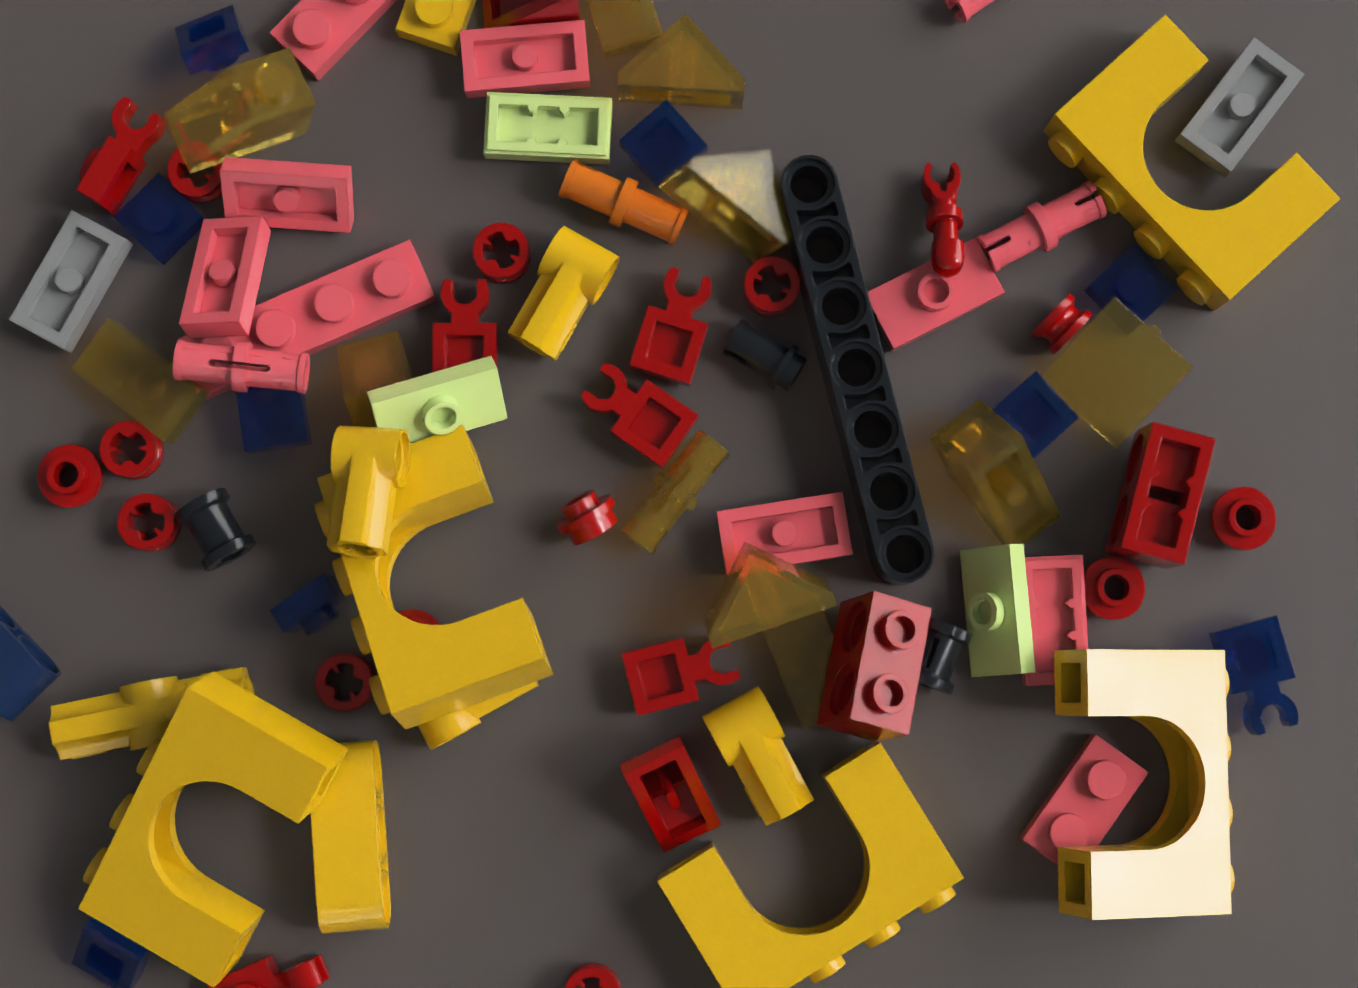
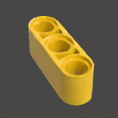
(352, 845)

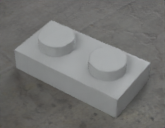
(1239, 107)
(71, 281)

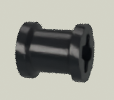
(215, 529)
(950, 641)

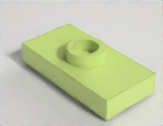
(548, 128)
(441, 400)
(997, 610)

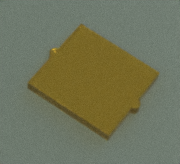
(1116, 372)

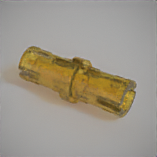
(675, 491)

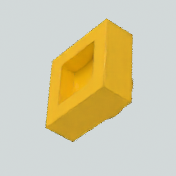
(435, 22)

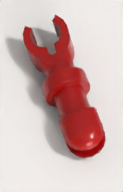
(944, 221)

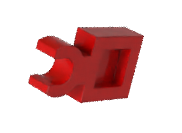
(465, 336)
(670, 337)
(647, 421)
(666, 674)

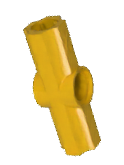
(122, 718)

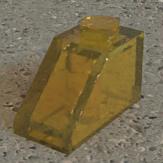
(242, 111)
(996, 473)

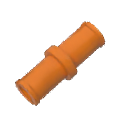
(623, 202)

